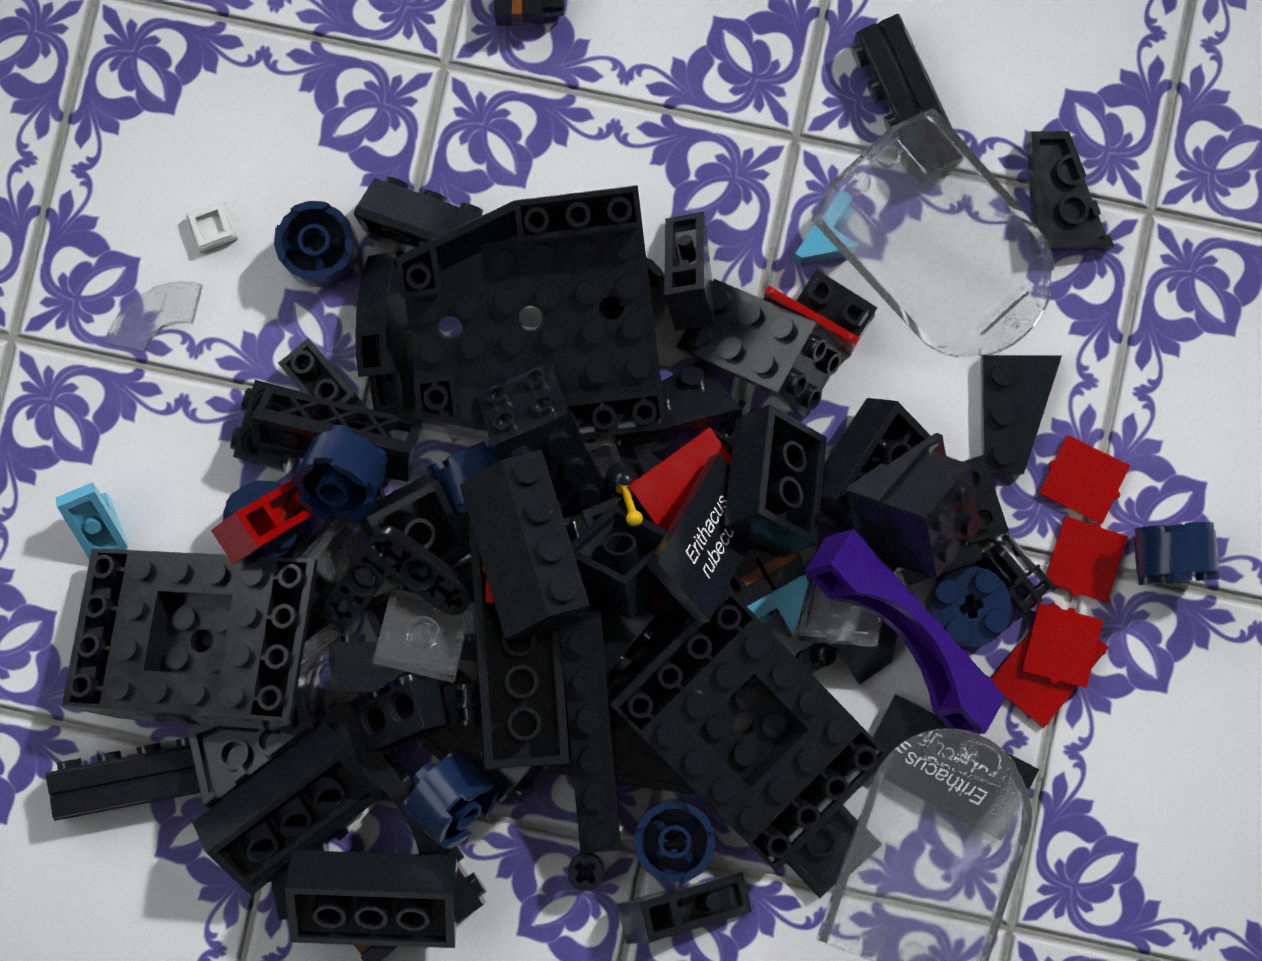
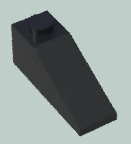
(688, 272)
(683, 908)

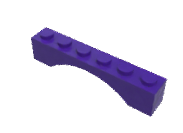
(957, 687)

